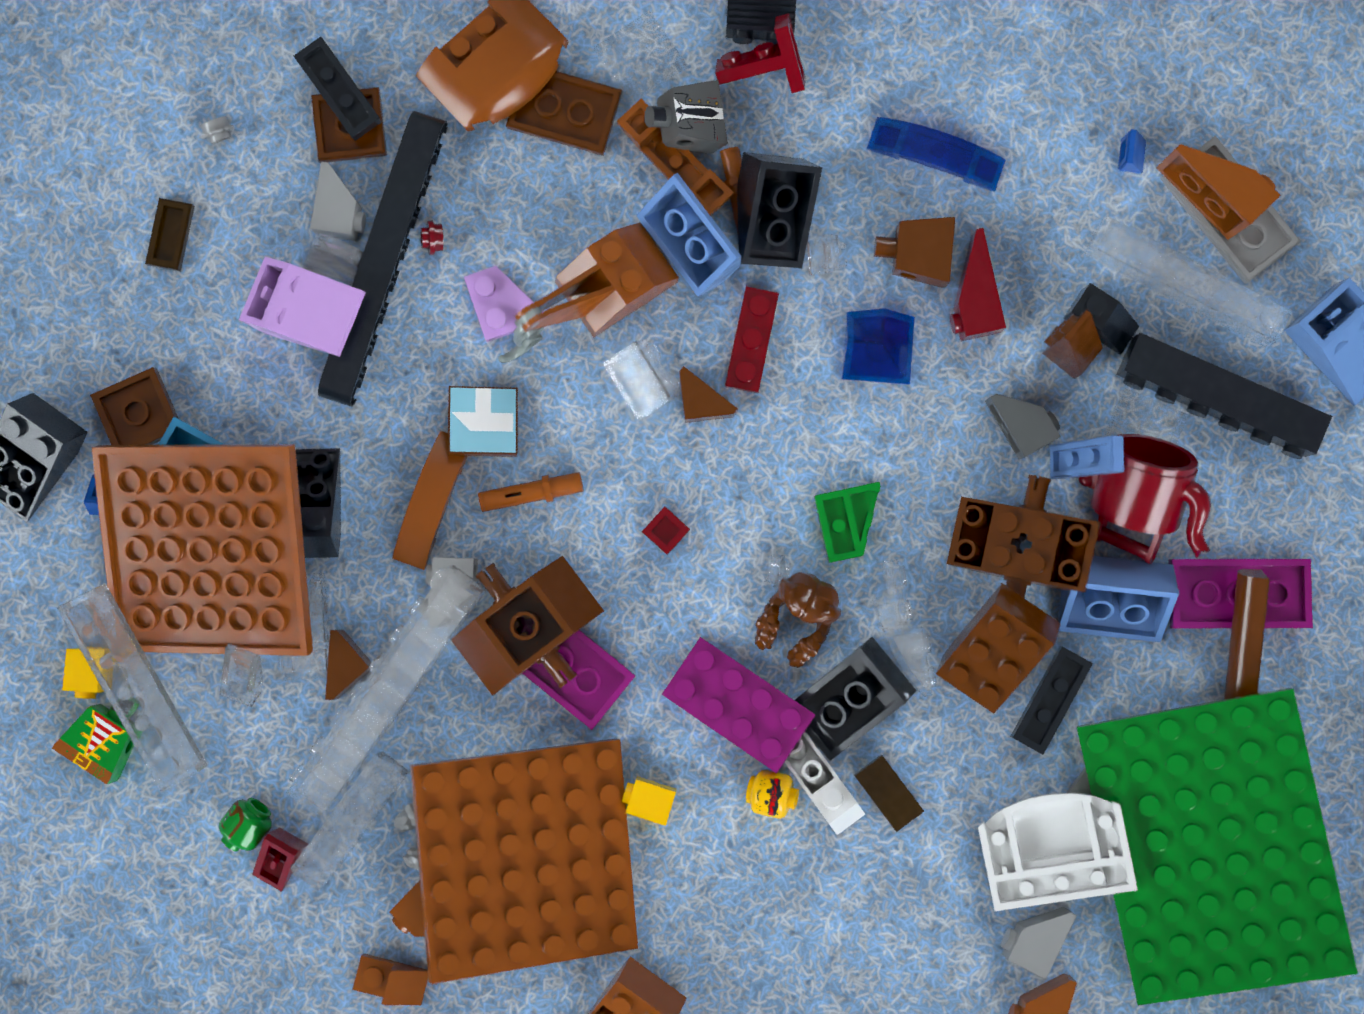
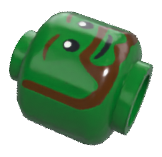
(245, 824)

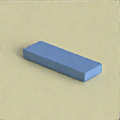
(1087, 457)

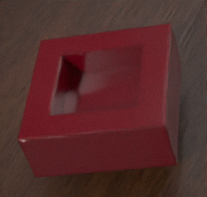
(665, 530)

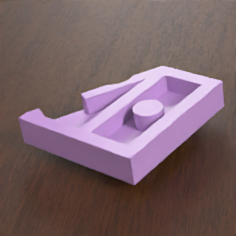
(495, 301)

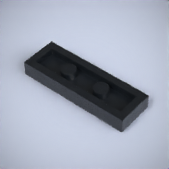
(337, 88)
(1051, 700)

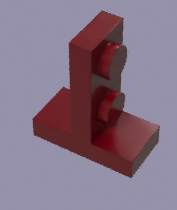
(766, 59)

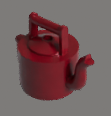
(1150, 496)

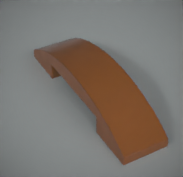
(702, 182)
(428, 504)

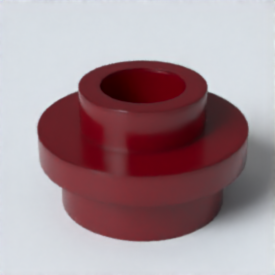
(432, 237)

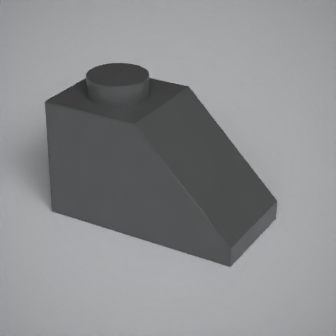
(1023, 424)

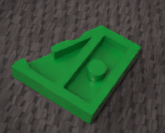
(846, 520)

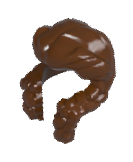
(808, 600)

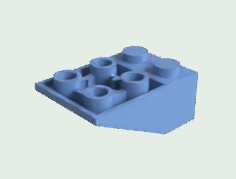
(1334, 337)

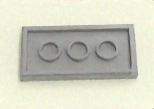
(1254, 246)

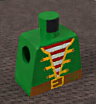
(97, 743)

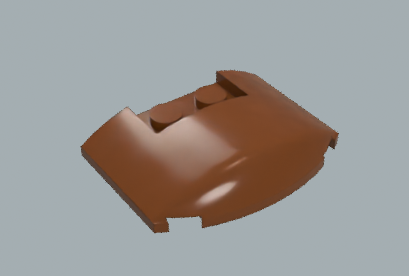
(494, 63)

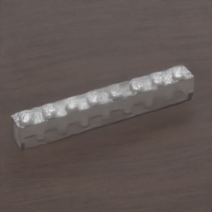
(386, 690)

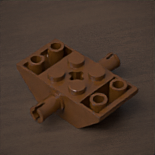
(991, 533)
(559, 609)

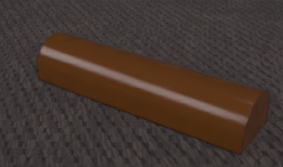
(1247, 633)

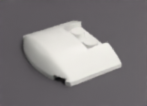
(1056, 850)

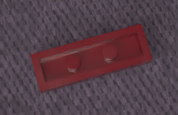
(751, 340)

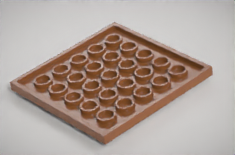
(205, 546)
(523, 859)

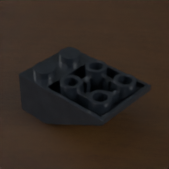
(34, 452)
(320, 501)

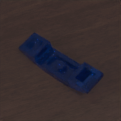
(937, 150)

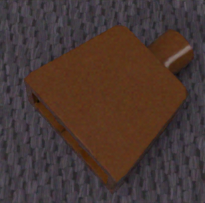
(920, 250)

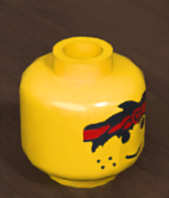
(771, 794)

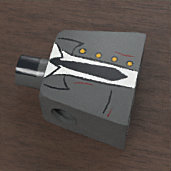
(690, 117)

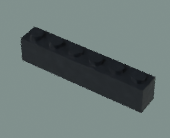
(1224, 396)

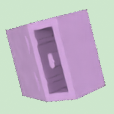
(301, 306)

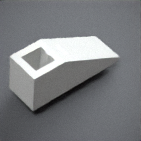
(823, 785)

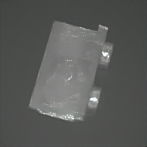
(642, 378)

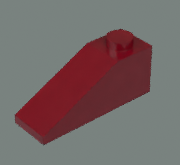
(977, 300)

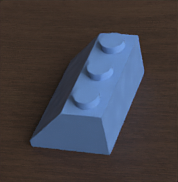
(689, 236)
(1121, 600)

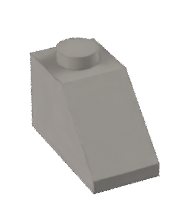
(335, 208)
(1038, 940)

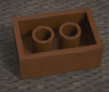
(998, 648)

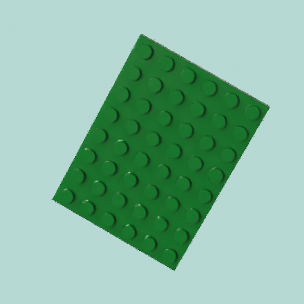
(1220, 848)

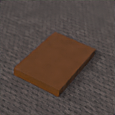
(570, 113)

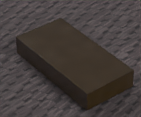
(169, 234)
(888, 793)

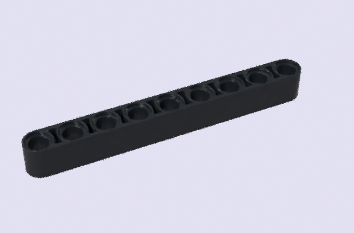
(383, 252)

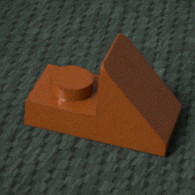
(392, 980)

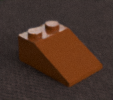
(1220, 189)

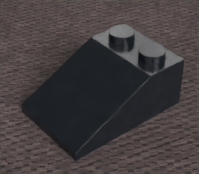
(775, 208)
(854, 698)

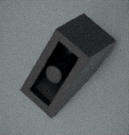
(1110, 317)

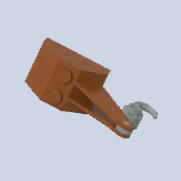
(600, 287)

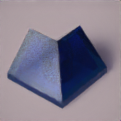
(878, 346)

